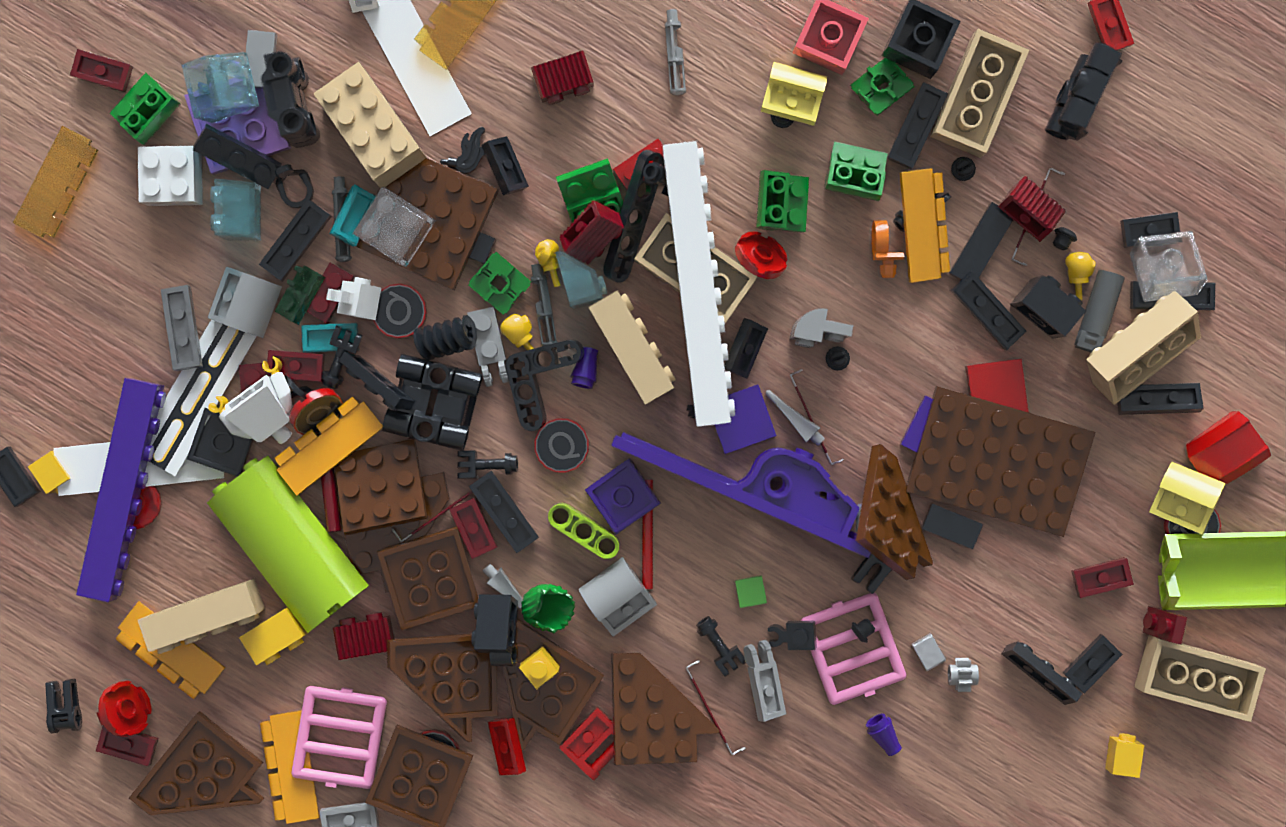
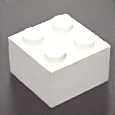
(169, 176)

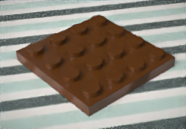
(460, 211)

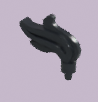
(470, 153)

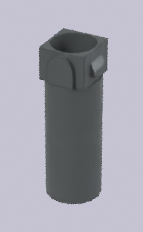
(1099, 310)

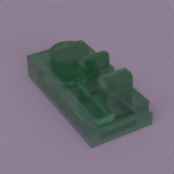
(299, 294)

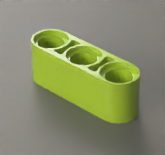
(591, 542)

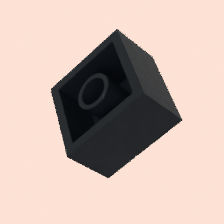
(921, 38)
(1049, 306)

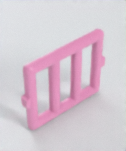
(888, 650)
(308, 719)

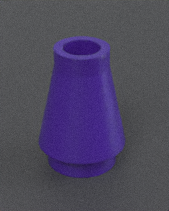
(585, 371)
(883, 732)

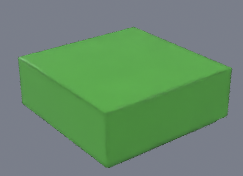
(750, 591)

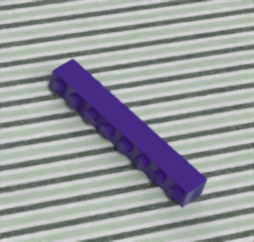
(121, 490)

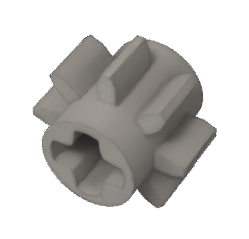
(963, 674)

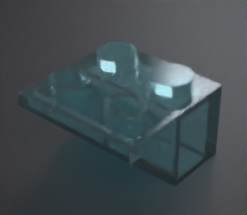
(220, 86)
(236, 210)

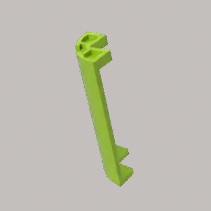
(286, 543)
(1223, 570)

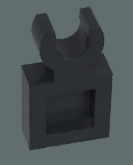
(798, 635)

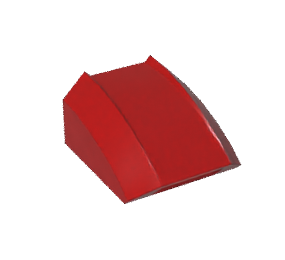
(1228, 448)

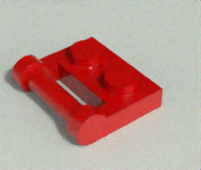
(586, 740)

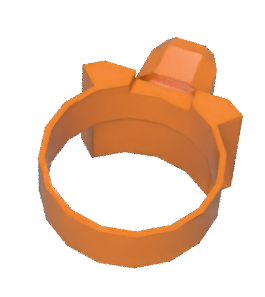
(880, 249)

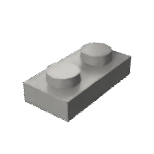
(350, 816)

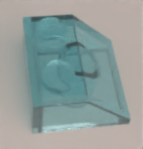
(580, 282)

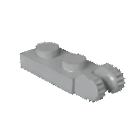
(489, 343)
(764, 682)

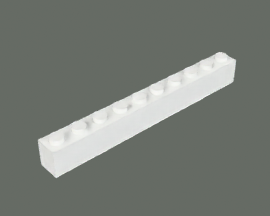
(696, 283)

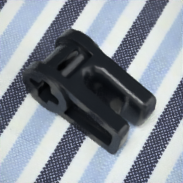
(877, 578)
(55, 710)

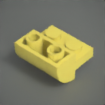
(794, 93)
(1187, 497)

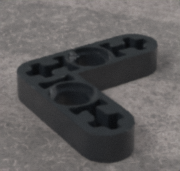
(531, 368)

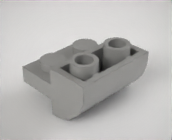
(244, 302)
(811, 327)
(617, 597)

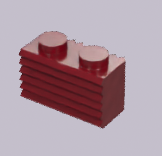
(563, 77)
(1032, 208)
(591, 232)
(362, 637)

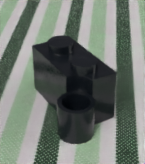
(496, 628)

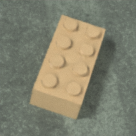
(979, 93)
(369, 125)
(660, 260)
(631, 346)
(1144, 347)
(196, 617)
(1200, 678)

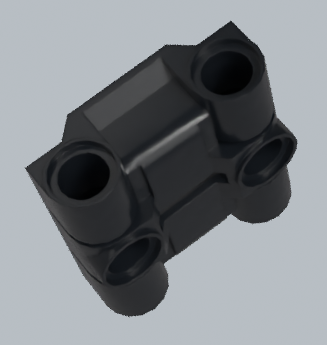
(1082, 92)
(286, 101)
(452, 407)

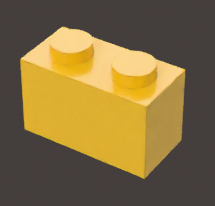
(272, 636)

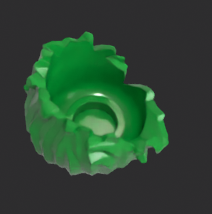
(547, 607)

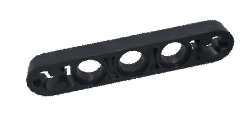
(632, 230)

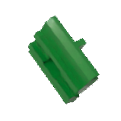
(879, 100)
(499, 267)

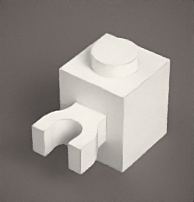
(356, 298)

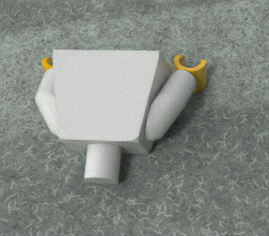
(259, 409)

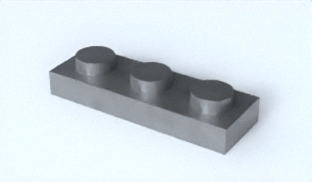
(181, 328)

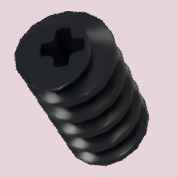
(445, 338)

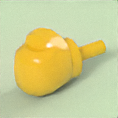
(547, 258)
(1079, 270)
(517, 330)

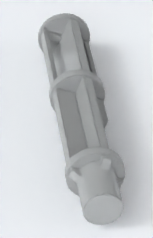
(674, 53)

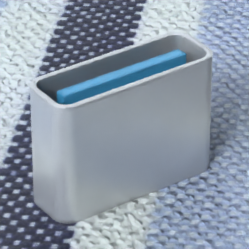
(928, 652)

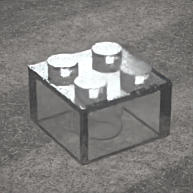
(394, 227)
(1167, 265)

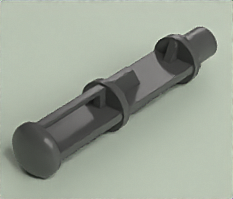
(339, 196)
(543, 307)

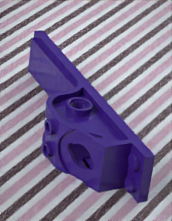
(794, 502)

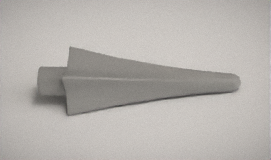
(805, 427)
(501, 583)

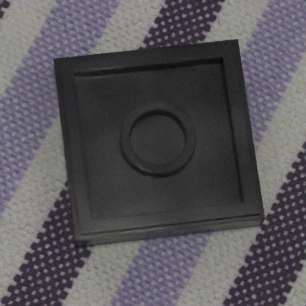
(217, 447)

